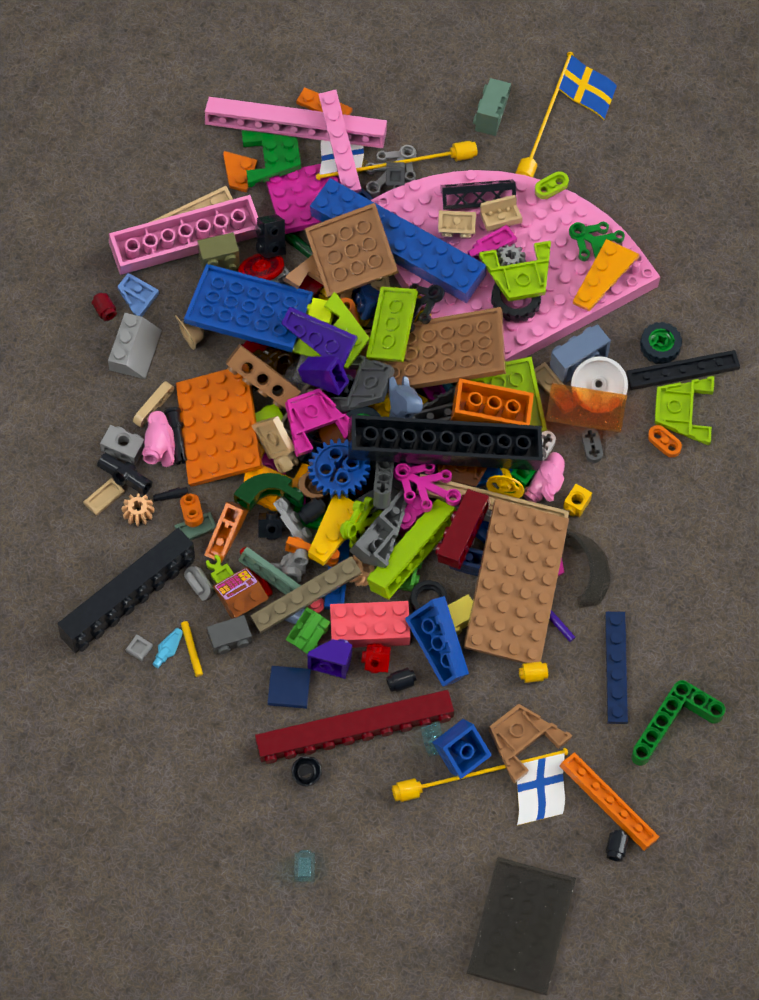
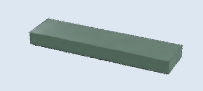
(267, 571)

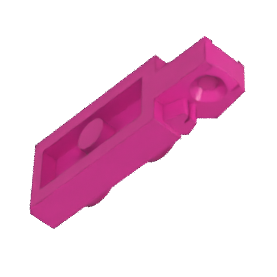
(493, 241)

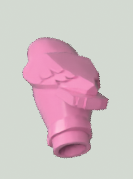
(159, 440)
(546, 479)

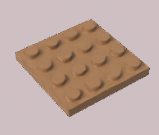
(351, 250)

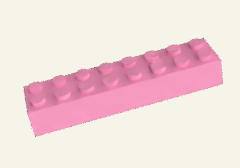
(178, 235)

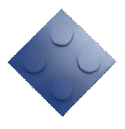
(462, 748)

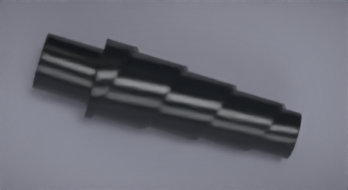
(171, 494)

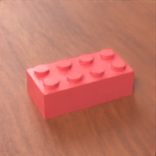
(371, 623)

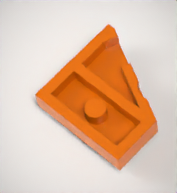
(236, 170)

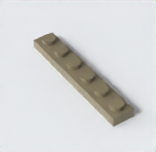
(306, 594)

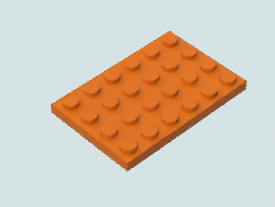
(218, 427)

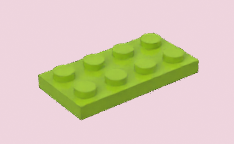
(392, 324)

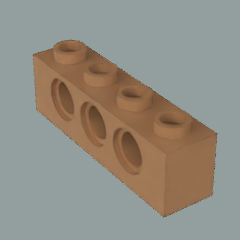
(241, 356)

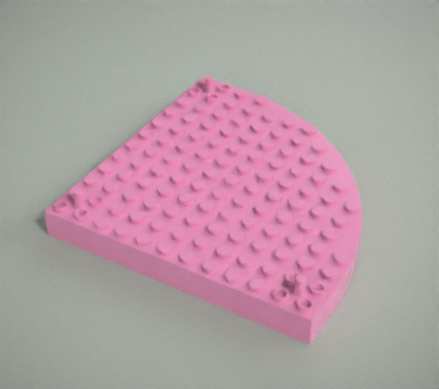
(541, 221)

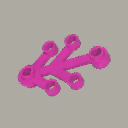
(425, 483)

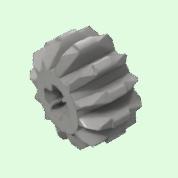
(510, 255)

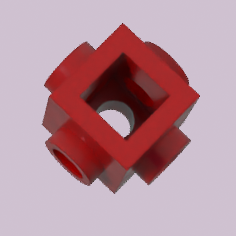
(376, 658)

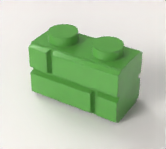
(308, 630)

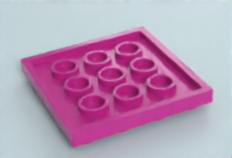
(293, 195)

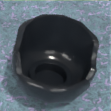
(304, 766)

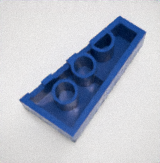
(438, 640)

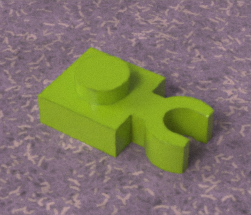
(220, 572)

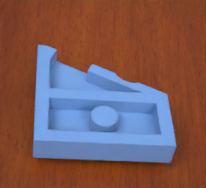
(137, 294)

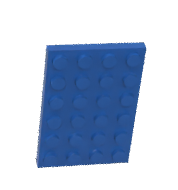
(245, 307)

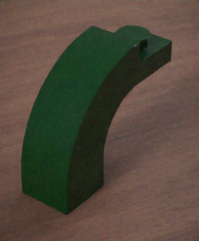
(267, 485)

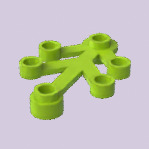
(351, 527)

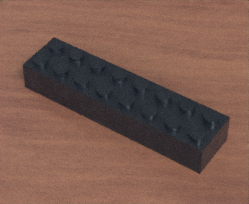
(126, 591)

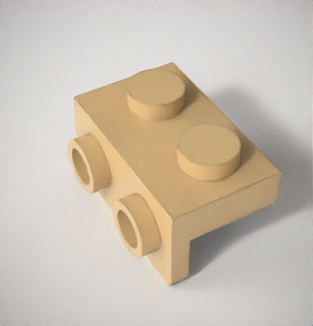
(500, 213)
(456, 223)

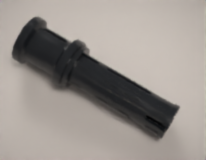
(174, 421)

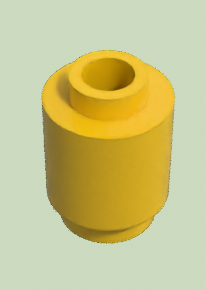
(533, 672)

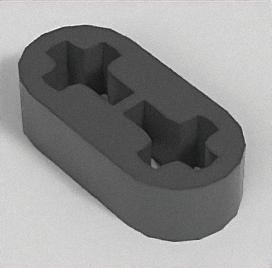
(588, 446)

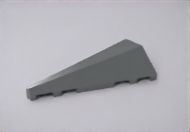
(378, 540)

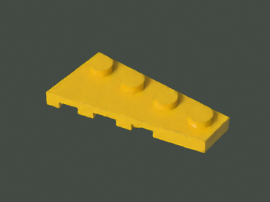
(328, 536)

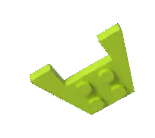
(520, 279)
(345, 322)
(675, 408)

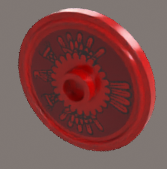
(262, 267)

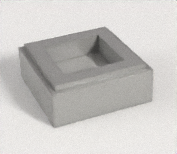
(139, 647)

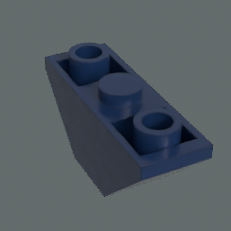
(365, 301)

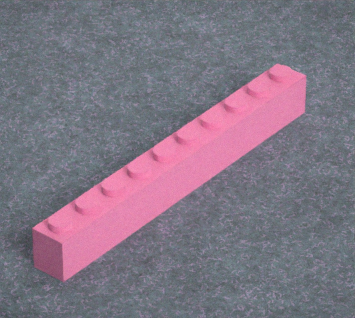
(290, 121)

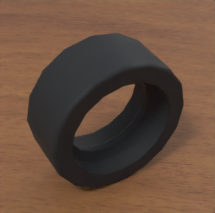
(425, 585)

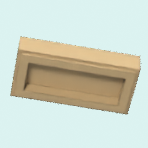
(104, 496)

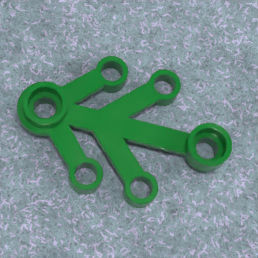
(596, 241)

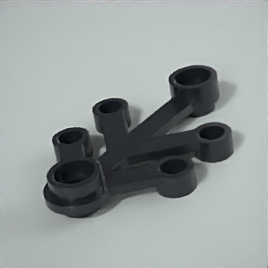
(432, 295)

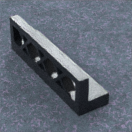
(474, 187)

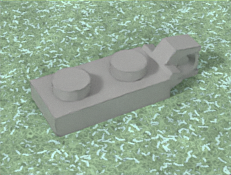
(292, 520)

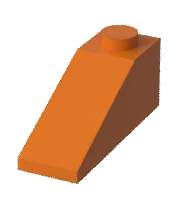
(226, 530)

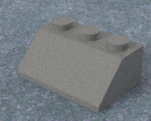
(134, 346)

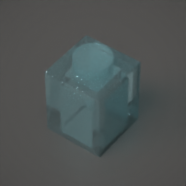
(304, 866)

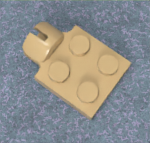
(276, 443)

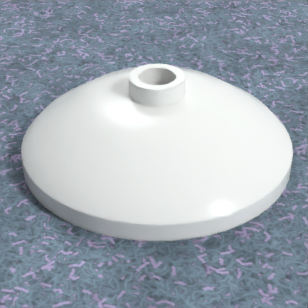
(601, 369)

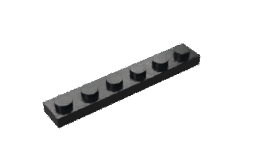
(683, 370)

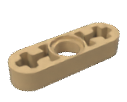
(153, 403)

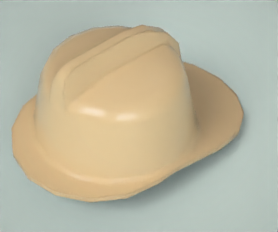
(191, 333)

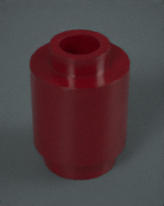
(104, 306)

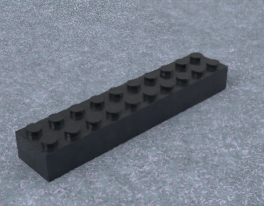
(444, 442)

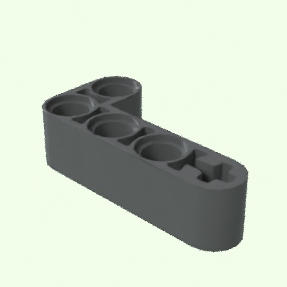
(382, 483)

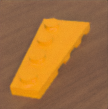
(605, 271)

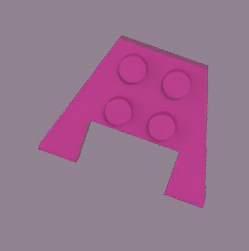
(310, 413)

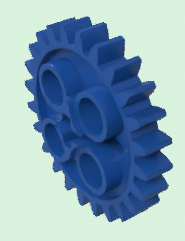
(323, 461)

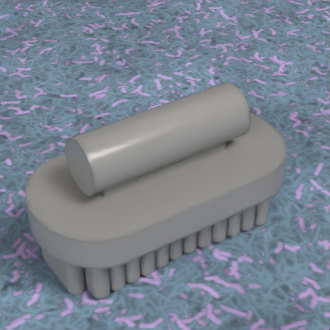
(199, 582)

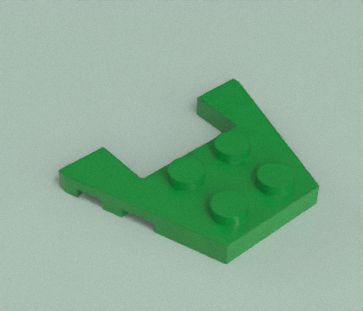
(279, 153)

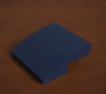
(289, 687)

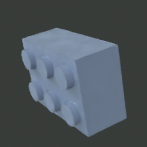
(568, 357)

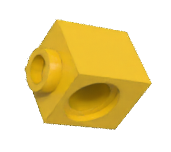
(580, 494)

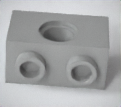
(129, 452)

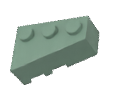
(492, 106)

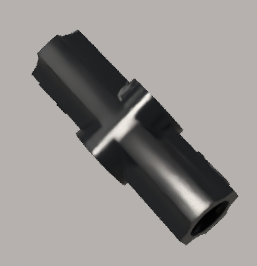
(124, 473)

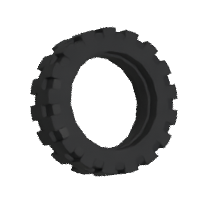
(514, 314)

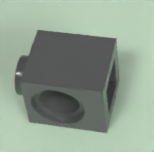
(395, 173)

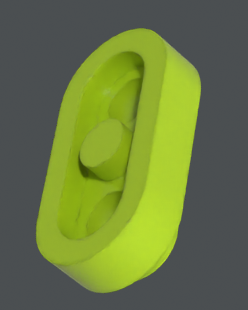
(550, 185)

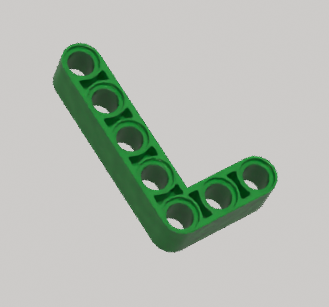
(669, 716)

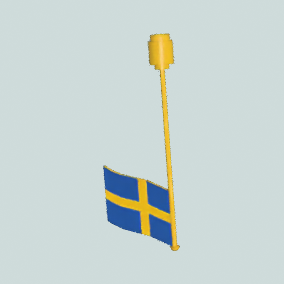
(583, 87)

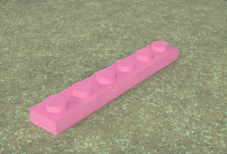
(339, 140)

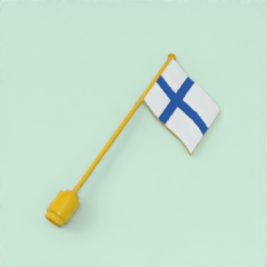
(458, 151)
(539, 791)

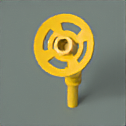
(505, 483)

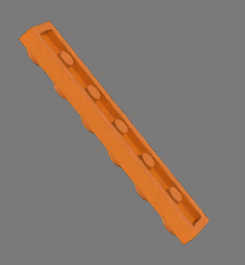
(609, 801)

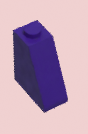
(324, 373)

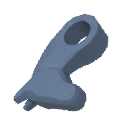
(403, 402)

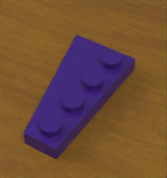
(319, 335)

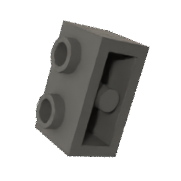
(229, 635)

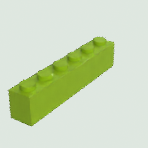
(411, 550)

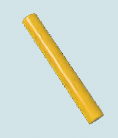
(191, 649)

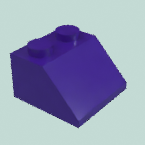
(331, 658)

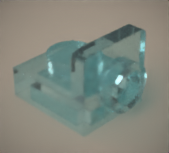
(430, 734)

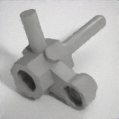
(294, 564)

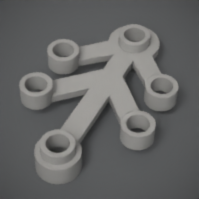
(391, 155)

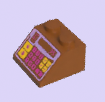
(240, 592)

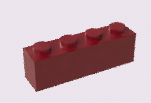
(463, 528)

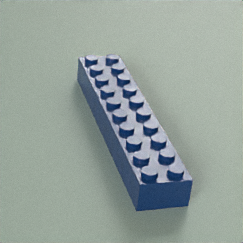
(410, 245)

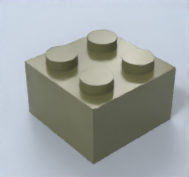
(219, 252)

